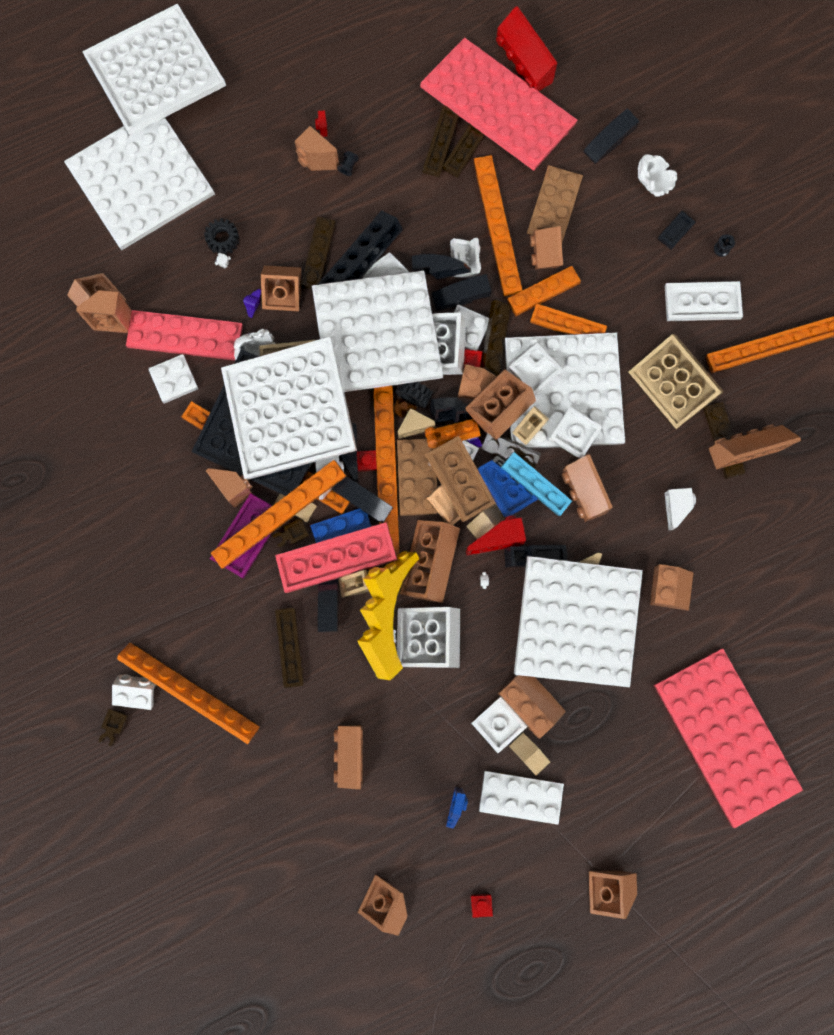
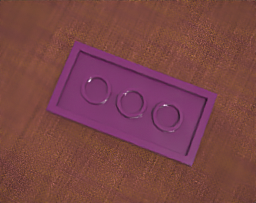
(250, 511)

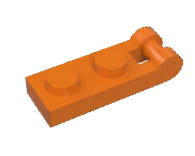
(439, 436)

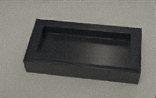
(676, 230)

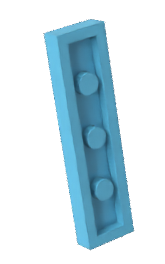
(536, 484)

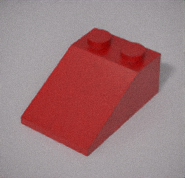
(503, 535)

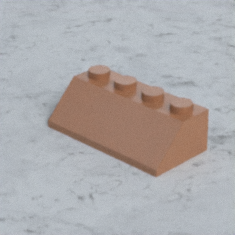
(752, 445)
(435, 547)

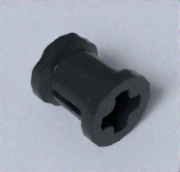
(347, 163)
(725, 249)

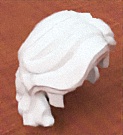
(655, 176)
(252, 341)

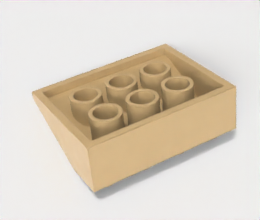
(675, 381)

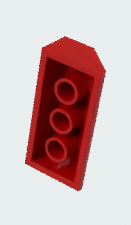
(526, 50)

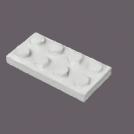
(703, 301)
(521, 797)

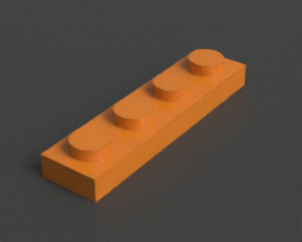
(544, 290)
(564, 322)

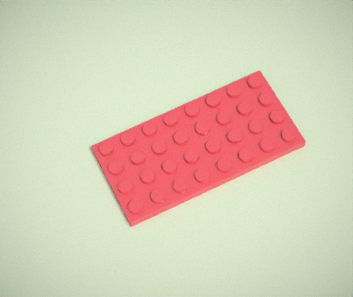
(498, 103)
(728, 738)

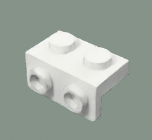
(468, 253)
(133, 692)

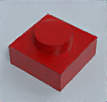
(321, 123)
(472, 358)
(367, 460)
(481, 905)

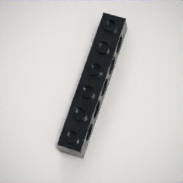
(365, 250)

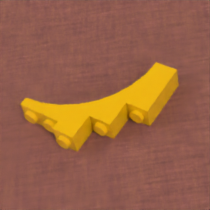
(379, 613)

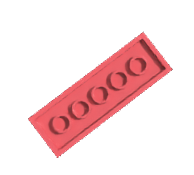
(183, 335)
(336, 557)

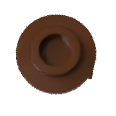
(402, 407)

